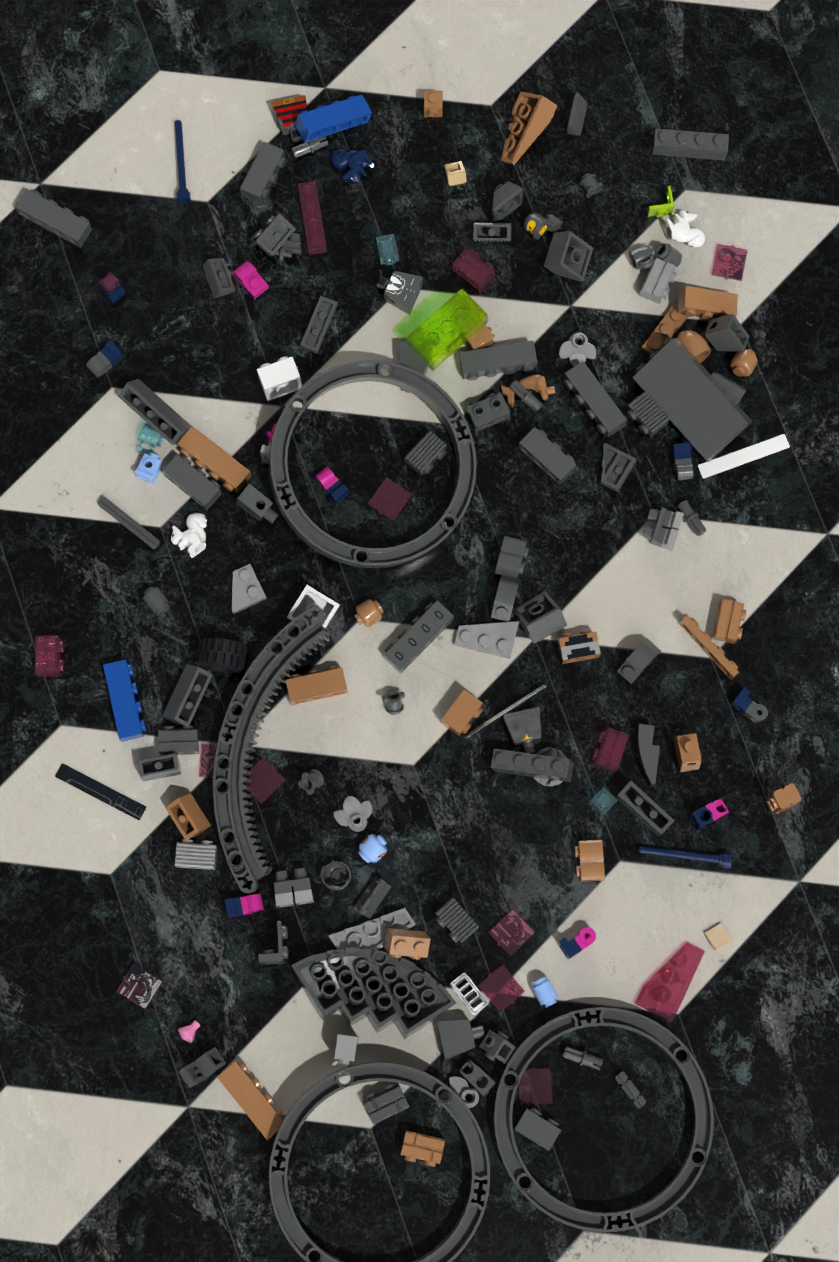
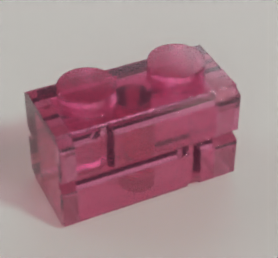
(473, 269)
(48, 656)
(610, 750)

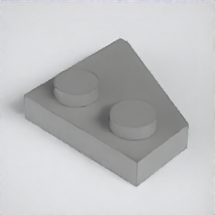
(245, 589)

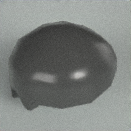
(336, 875)

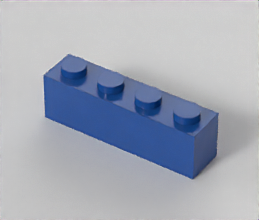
(333, 118)
(123, 700)

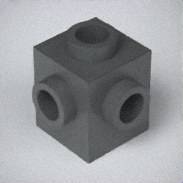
(494, 1043)

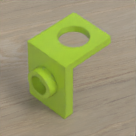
(663, 209)

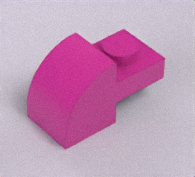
(250, 279)

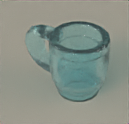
(149, 437)

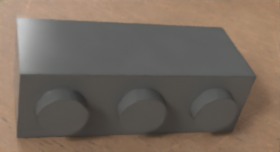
(263, 173)
(547, 455)
(192, 481)
(187, 695)
(645, 809)

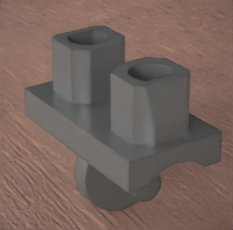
(290, 246)

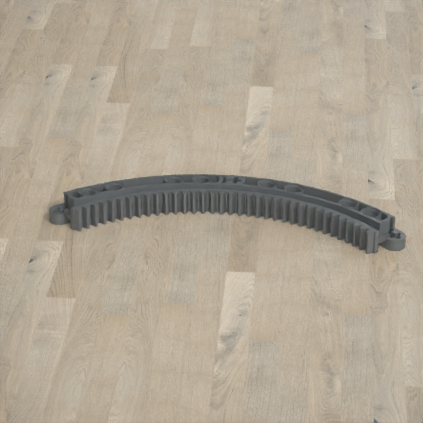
(232, 805)

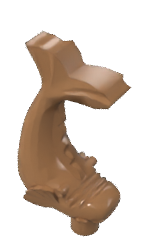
(533, 382)

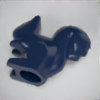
(355, 160)

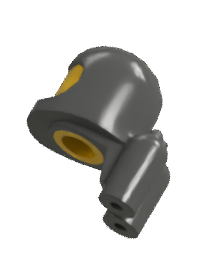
(539, 225)

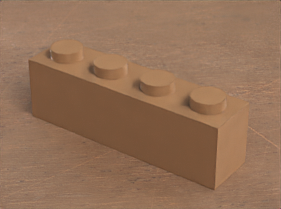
(214, 459)
(251, 1099)

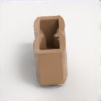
(590, 860)

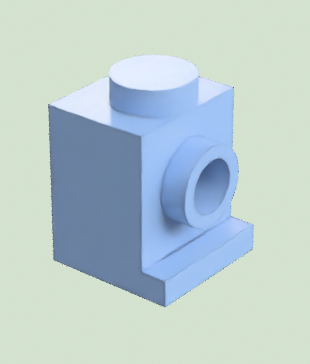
(149, 474)

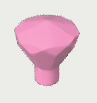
(188, 1032)

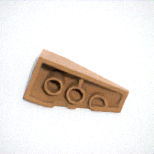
(530, 118)

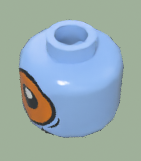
(373, 848)

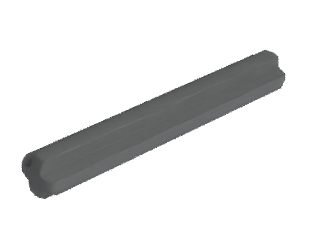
(129, 523)

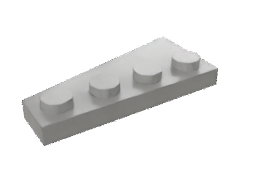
(372, 933)

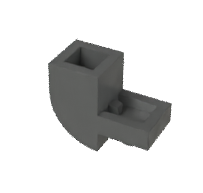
(505, 598)
(639, 660)
(202, 1067)

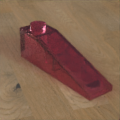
(667, 988)

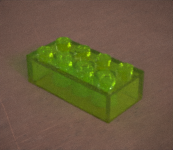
(447, 329)

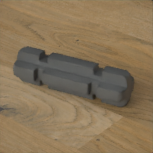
(630, 1090)

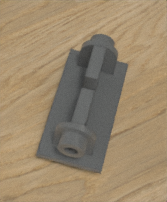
(372, 897)

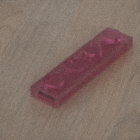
(312, 217)

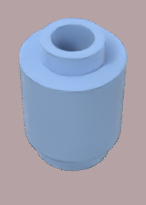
(544, 992)

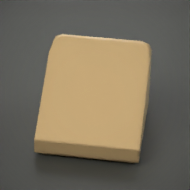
(455, 173)
(718, 936)

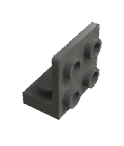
(273, 235)
(270, 956)

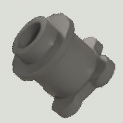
(590, 184)
(393, 702)
(311, 780)

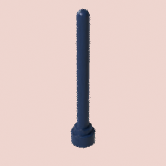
(182, 194)
(723, 859)

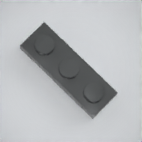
(319, 324)

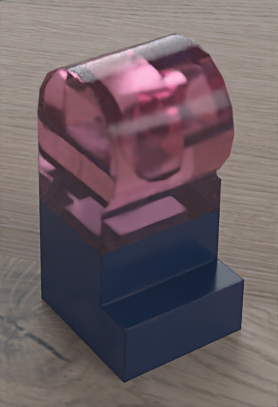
(111, 287)

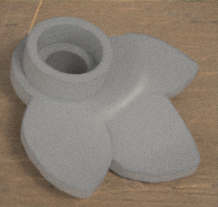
(575, 352)
(353, 810)
(461, 1088)

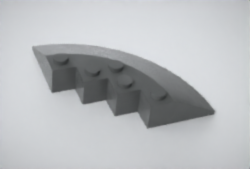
(374, 987)

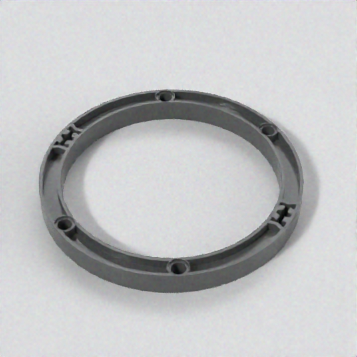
(424, 389)
(390, 1072)
(702, 1120)

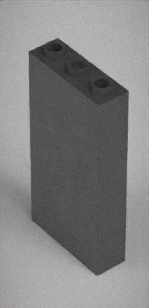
(691, 398)

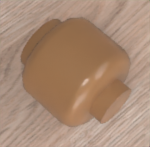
(743, 363)
(368, 612)

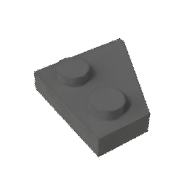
(615, 467)

